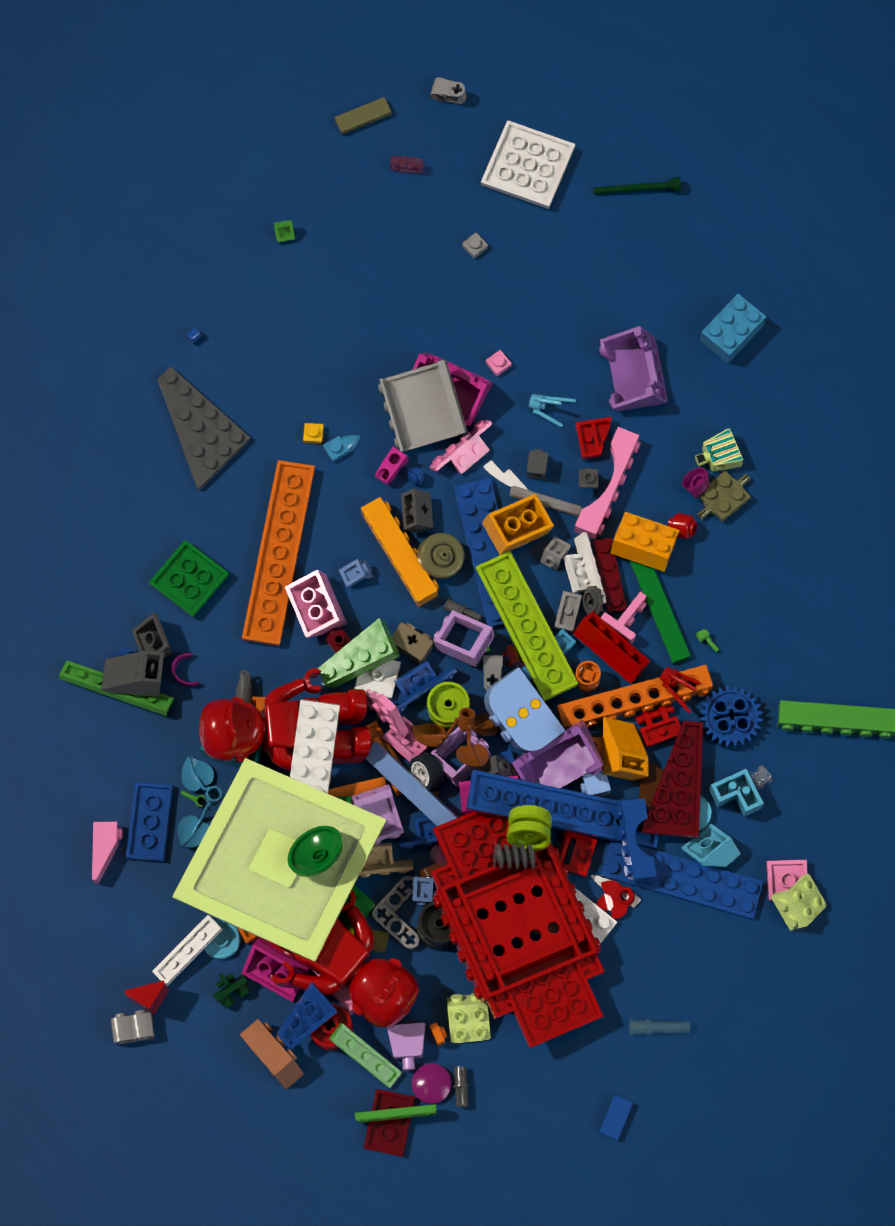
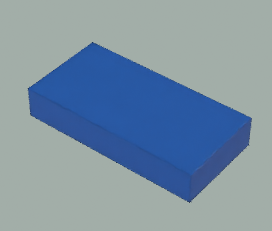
(616, 1118)

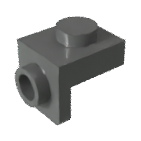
(588, 478)

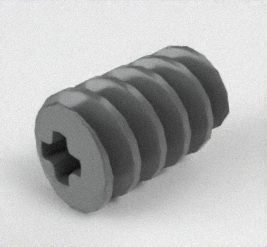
(514, 856)

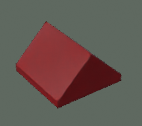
(148, 996)

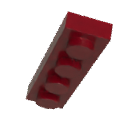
(609, 576)

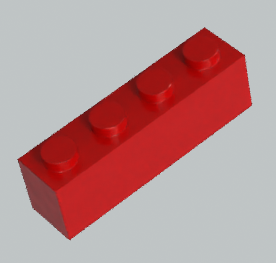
(611, 647)

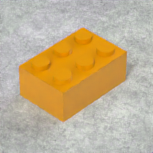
(517, 524)
(644, 541)

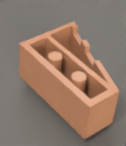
(272, 1053)

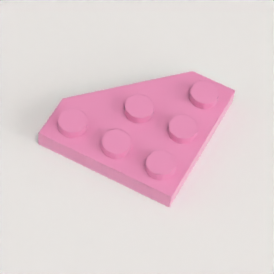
(386, 712)

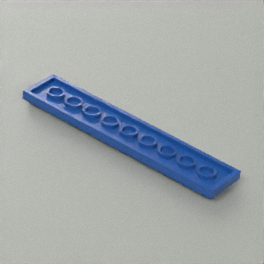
(569, 809)

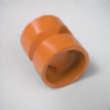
(588, 676)

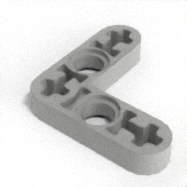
(391, 909)

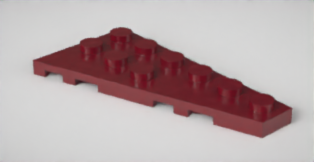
(677, 796)

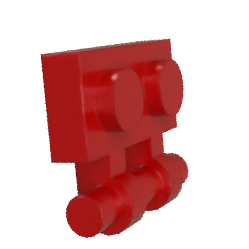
(660, 731)

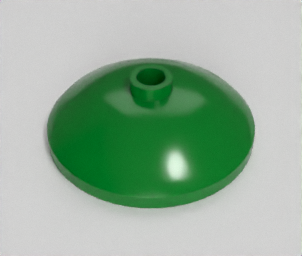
(315, 851)

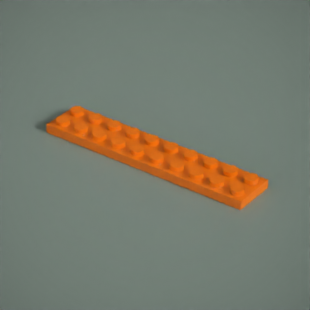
(278, 553)

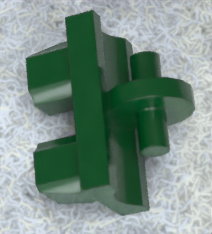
(238, 984)

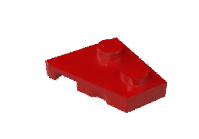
(592, 436)

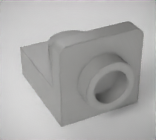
(554, 553)

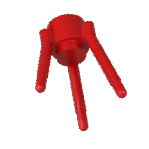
(671, 677)

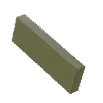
(363, 115)

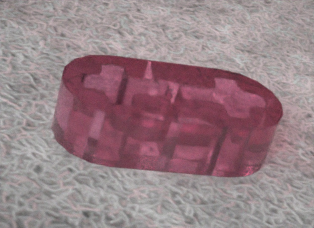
(406, 164)

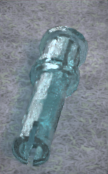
(648, 1027)

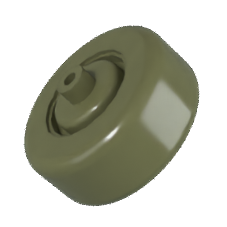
(441, 555)

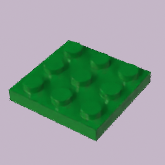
(189, 578)

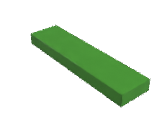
(365, 1055)
(397, 1113)

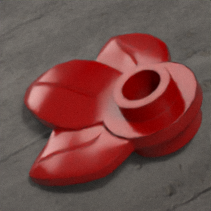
(612, 898)

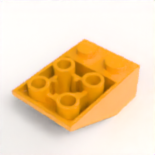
(623, 751)

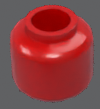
(685, 524)

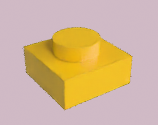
(313, 433)

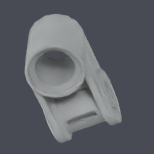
(448, 91)
(492, 669)

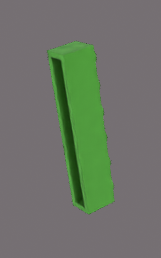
(836, 718)

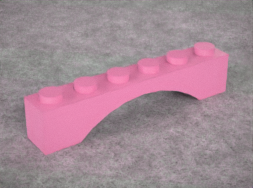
(593, 516)

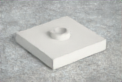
(380, 679)

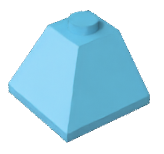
(712, 847)

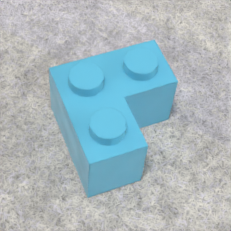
(738, 788)

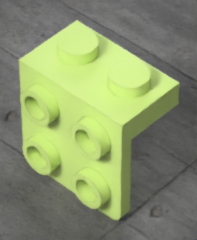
(799, 903)
(467, 1019)

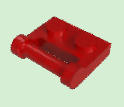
(581, 854)

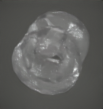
(760, 777)

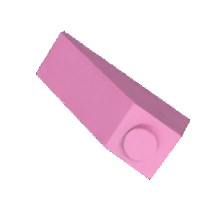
(105, 843)

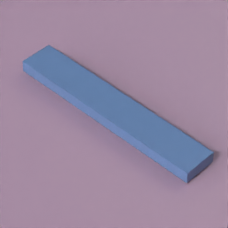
(409, 785)

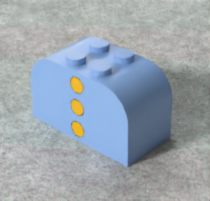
(521, 713)

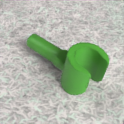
(704, 635)
(194, 798)

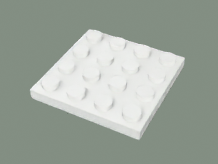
(528, 164)

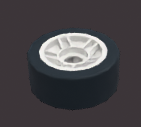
(427, 770)

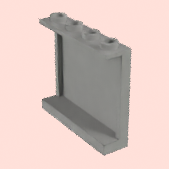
(422, 406)

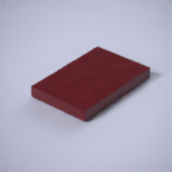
(389, 1135)

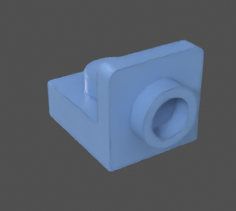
(356, 572)
(423, 890)

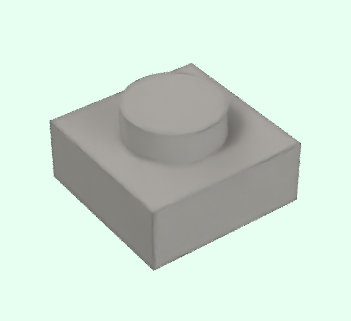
(475, 245)

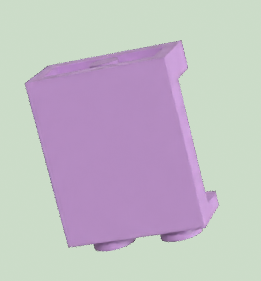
(381, 803)

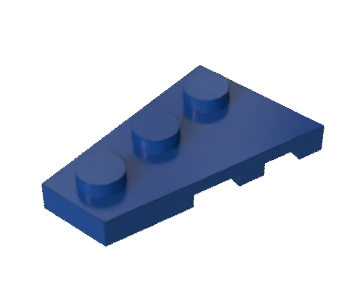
(308, 1015)

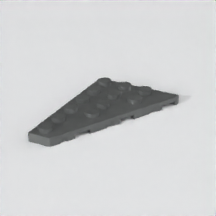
(203, 430)

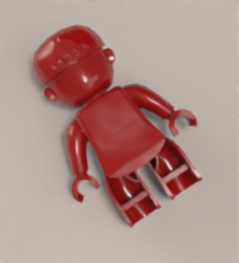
(239, 728)
(377, 988)

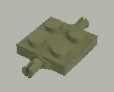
(724, 496)

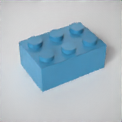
(732, 328)

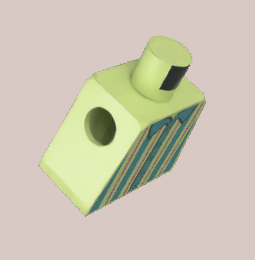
(720, 452)

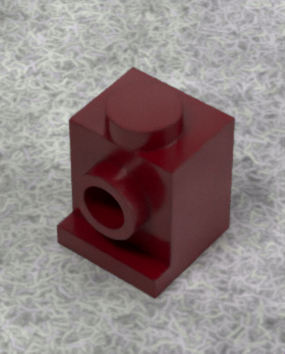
(334, 635)

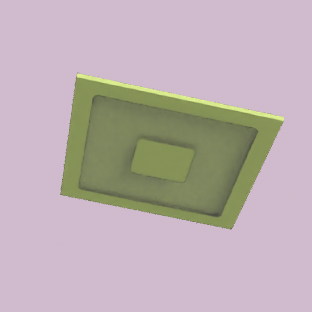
(244, 865)

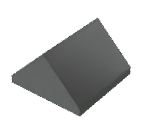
(151, 636)

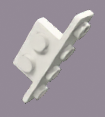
(582, 567)

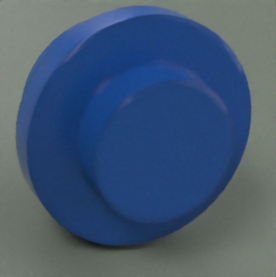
(415, 476)

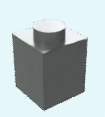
(537, 464)

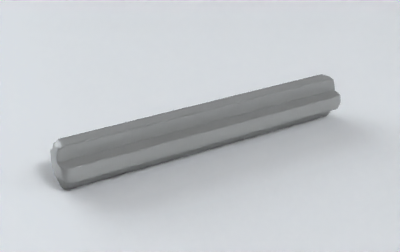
(547, 501)

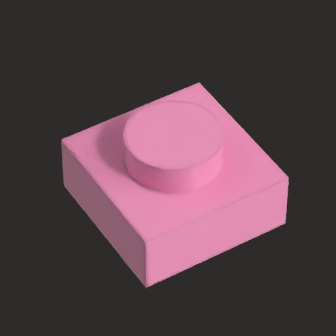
(498, 363)

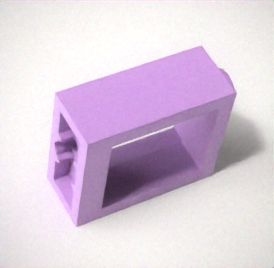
(480, 646)
(455, 739)

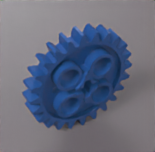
(728, 699)

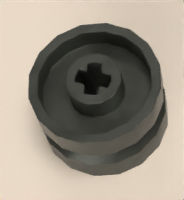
(428, 929)

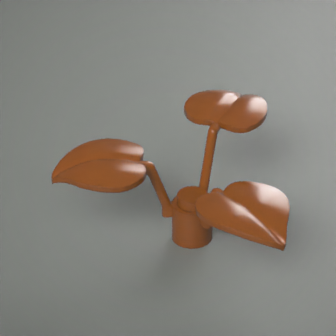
(472, 755)

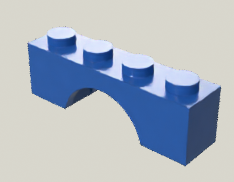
(638, 864)

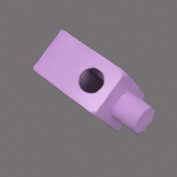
(407, 1043)

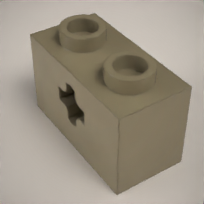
(417, 652)

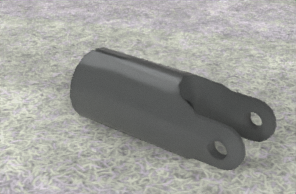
(244, 688)

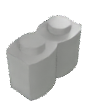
(133, 1027)

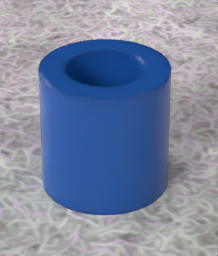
(193, 335)

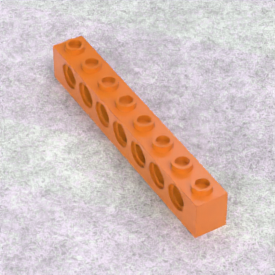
(641, 690)

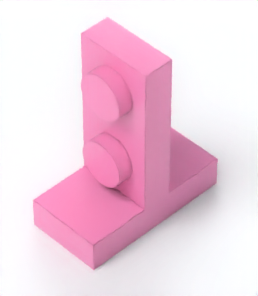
(627, 618)

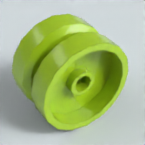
(440, 697)
(529, 826)

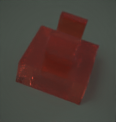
(514, 656)

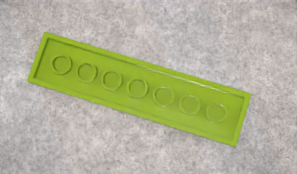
(526, 626)

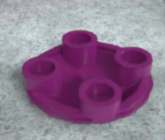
(431, 1083)

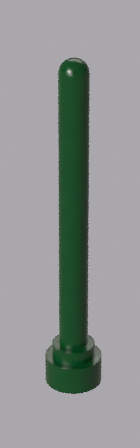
(673, 184)

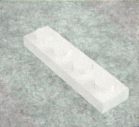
(188, 950)

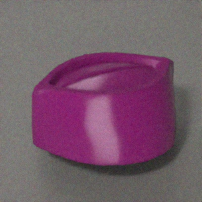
(696, 481)

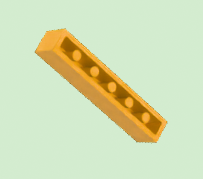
(399, 551)

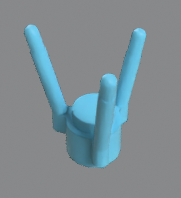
(539, 402)

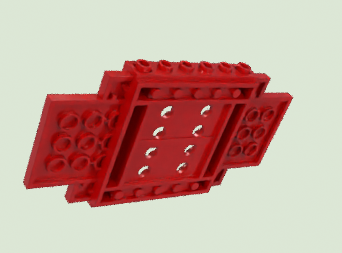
(543, 978)

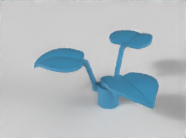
(197, 775)

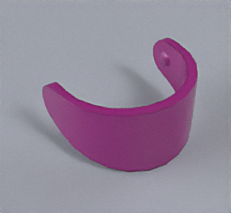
(177, 660)

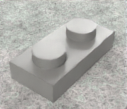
(568, 611)

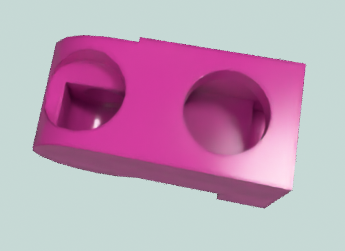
(391, 466)

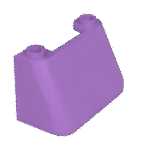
(634, 369)
(562, 759)

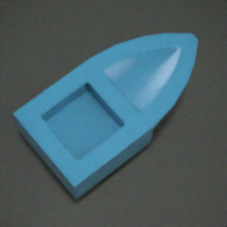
(341, 446)

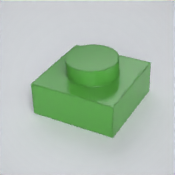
(284, 231)

